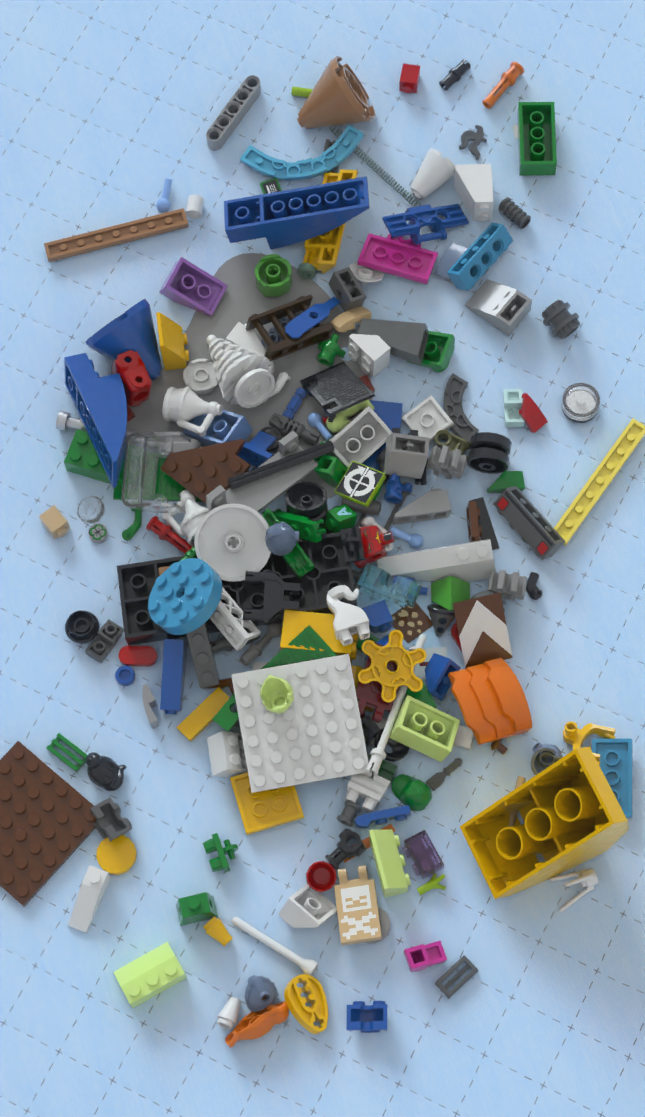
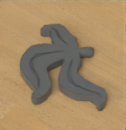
(475, 137)

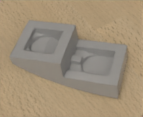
(149, 703)

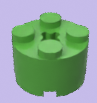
(273, 275)

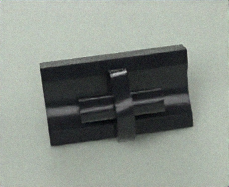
(352, 544)

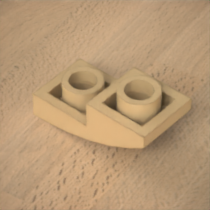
(347, 319)

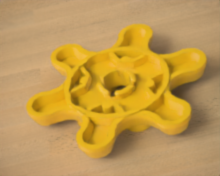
(405, 664)

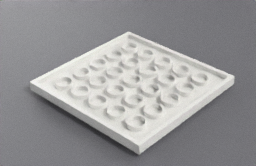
(312, 739)

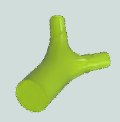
(432, 884)

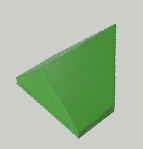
(449, 591)

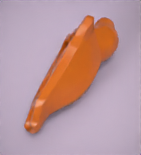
(258, 1023)

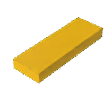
(203, 715)

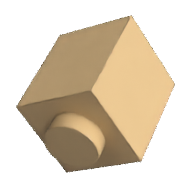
(54, 522)

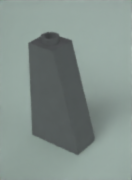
(404, 338)

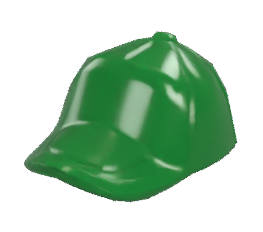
(411, 792)

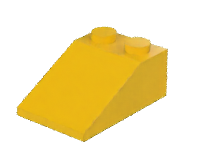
(172, 343)

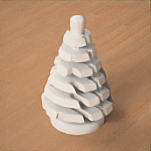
(241, 373)

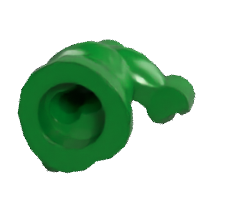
(329, 350)

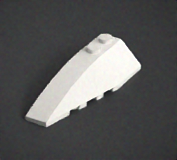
(464, 561)

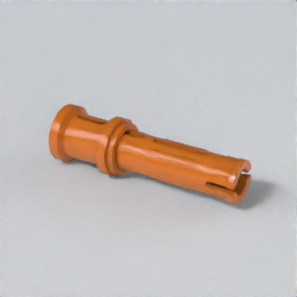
(507, 79)

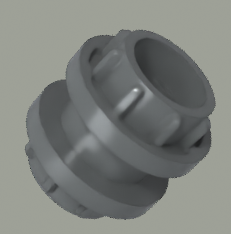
(560, 319)

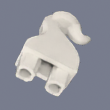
(348, 618)

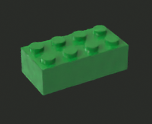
(536, 138)
(84, 460)

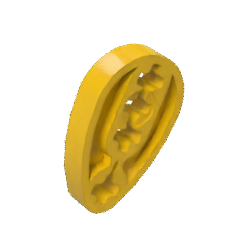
(316, 996)

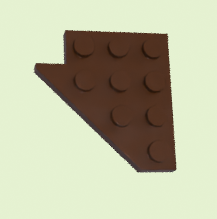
(206, 467)

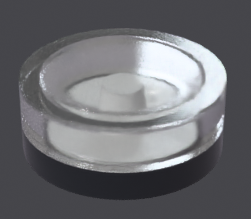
(580, 402)

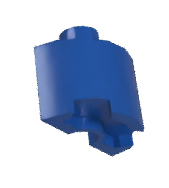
(367, 1017)

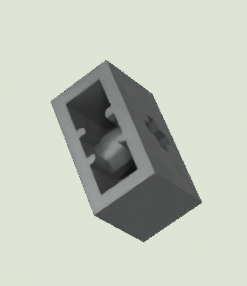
(347, 289)

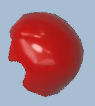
(321, 876)

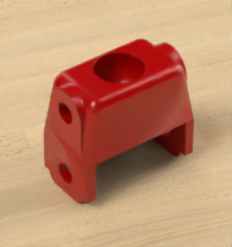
(134, 377)

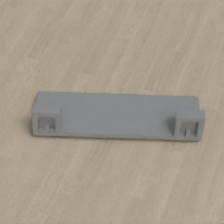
(267, 489)

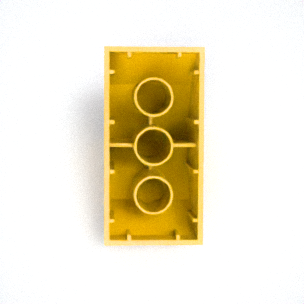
(566, 818)

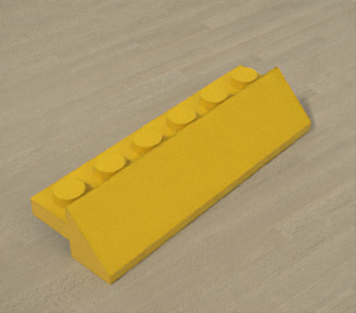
(324, 249)

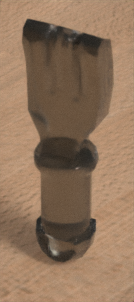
(439, 778)

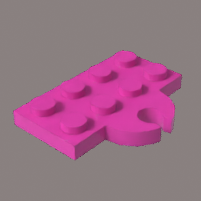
(398, 257)

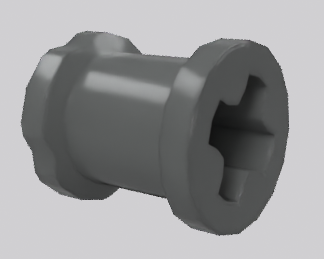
(348, 813)

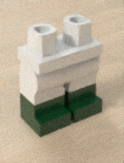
(370, 788)

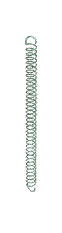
(381, 170)

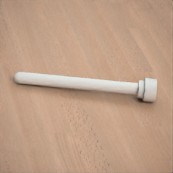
(308, 966)

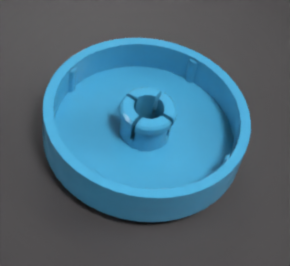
(185, 612)

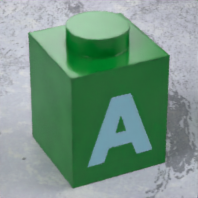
(340, 518)

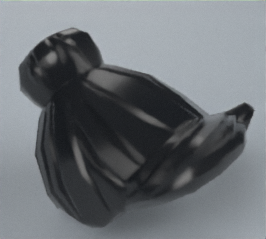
(104, 771)

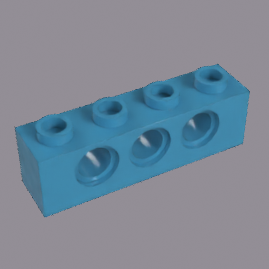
(480, 256)

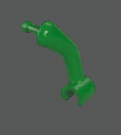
(131, 531)

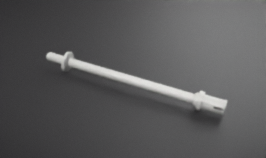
(378, 754)

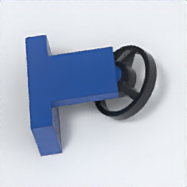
(257, 451)

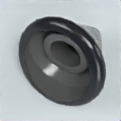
(440, 618)

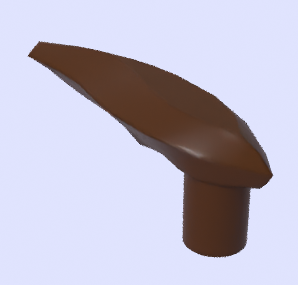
(223, 683)
(499, 746)

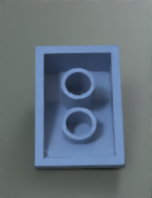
(222, 428)

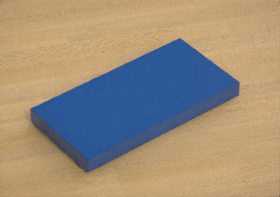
(391, 415)

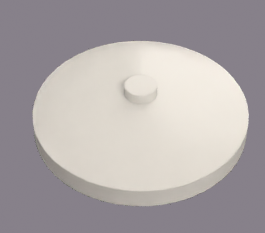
(232, 541)

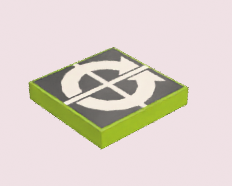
(360, 484)

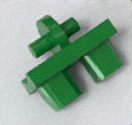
(214, 844)

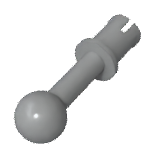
(274, 630)

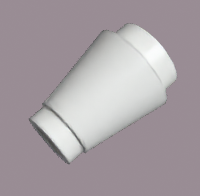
(228, 1016)

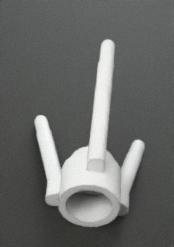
(584, 878)

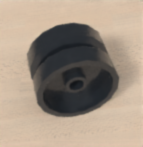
(489, 452)
(307, 500)

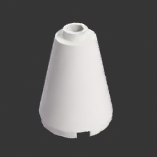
(431, 174)

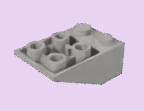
(500, 305)

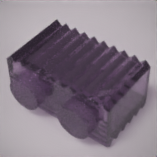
(423, 855)

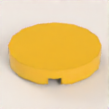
(116, 856)

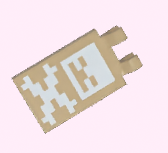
(357, 908)

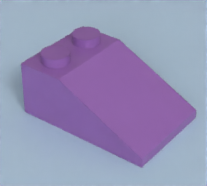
(193, 287)

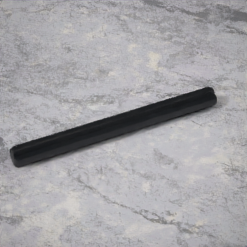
(280, 464)

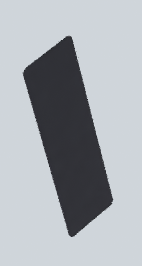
(485, 522)

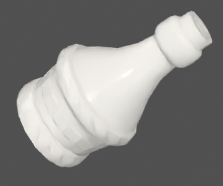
(184, 405)
(192, 517)

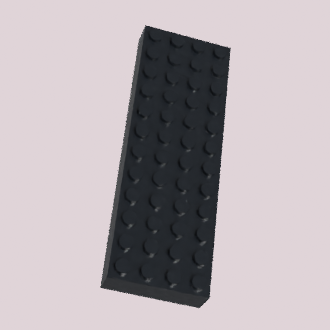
(330, 571)

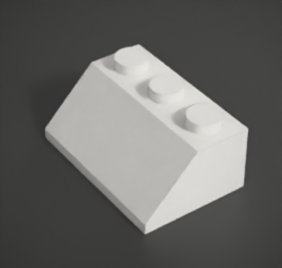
(360, 437)

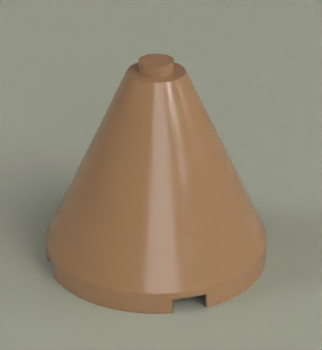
(336, 99)

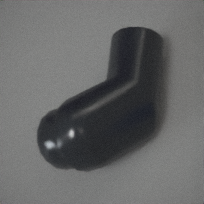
(531, 588)

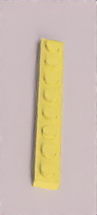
(600, 480)

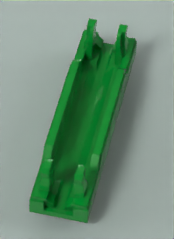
(306, 527)
(296, 558)

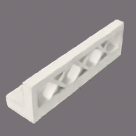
(231, 626)

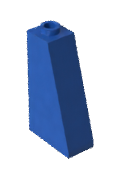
(173, 675)

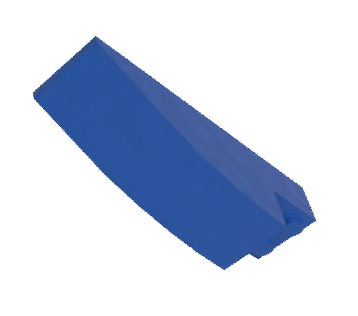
(295, 213)
(102, 410)

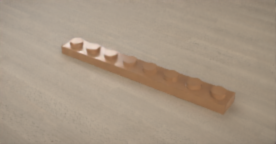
(116, 235)

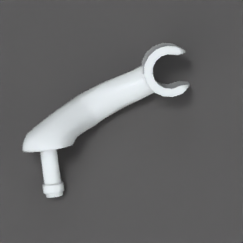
(281, 380)
(369, 521)

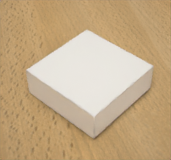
(464, 737)

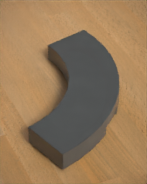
(453, 408)

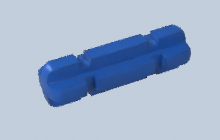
(294, 403)

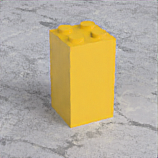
(296, 621)

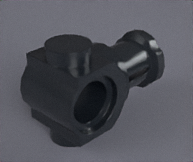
(345, 851)

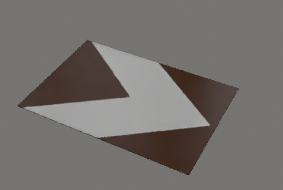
(482, 629)

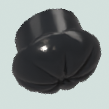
(82, 627)

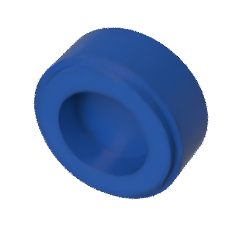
(125, 675)

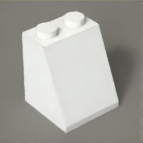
(475, 189)

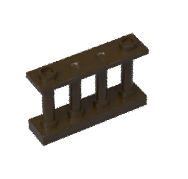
(288, 345)

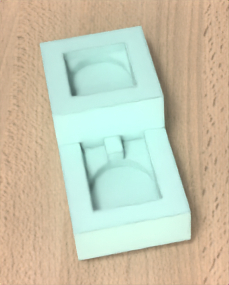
(512, 404)

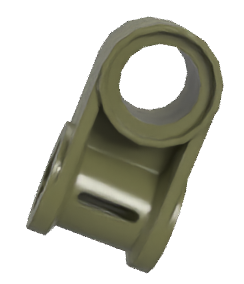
(453, 441)

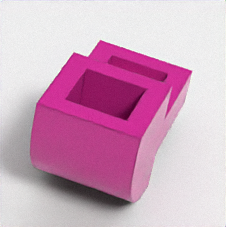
(424, 956)

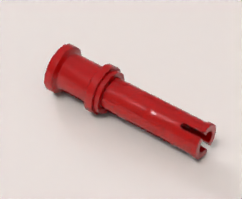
(166, 533)

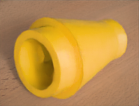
(217, 930)

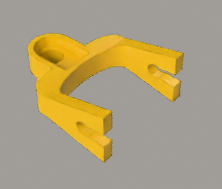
(576, 736)

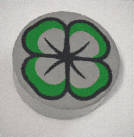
(98, 533)

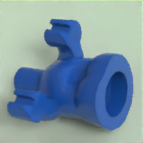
(394, 489)

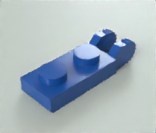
(382, 816)

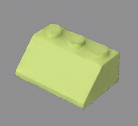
(425, 729)
(389, 862)
(150, 975)

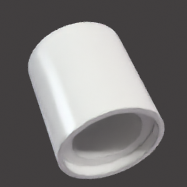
(194, 206)

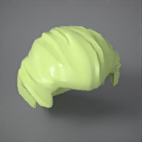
(276, 694)

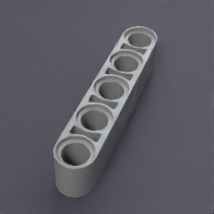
(232, 119)

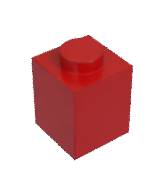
(409, 78)

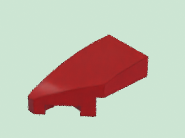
(532, 414)

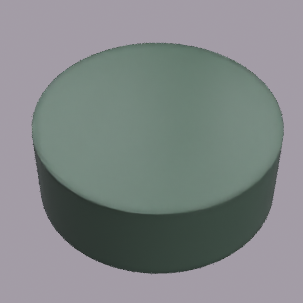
(306, 271)

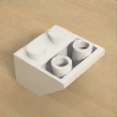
(369, 352)
(227, 754)

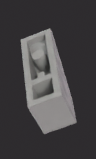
(429, 506)

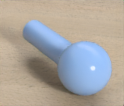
(163, 204)
(315, 420)
(414, 540)

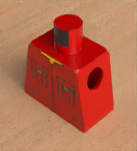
(374, 544)

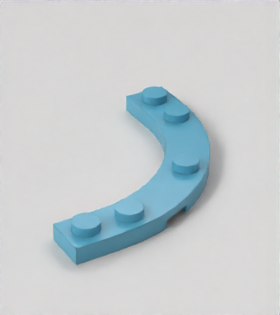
(304, 168)

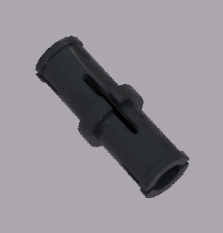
(455, 74)

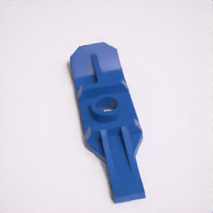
(304, 322)

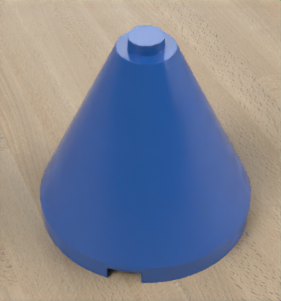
(130, 331)

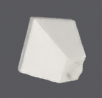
(307, 909)

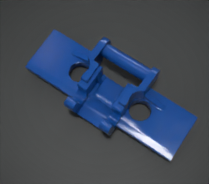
(425, 216)

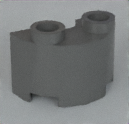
(109, 821)

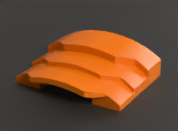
(491, 700)

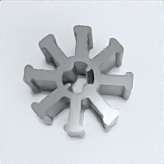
(447, 462)
(508, 585)

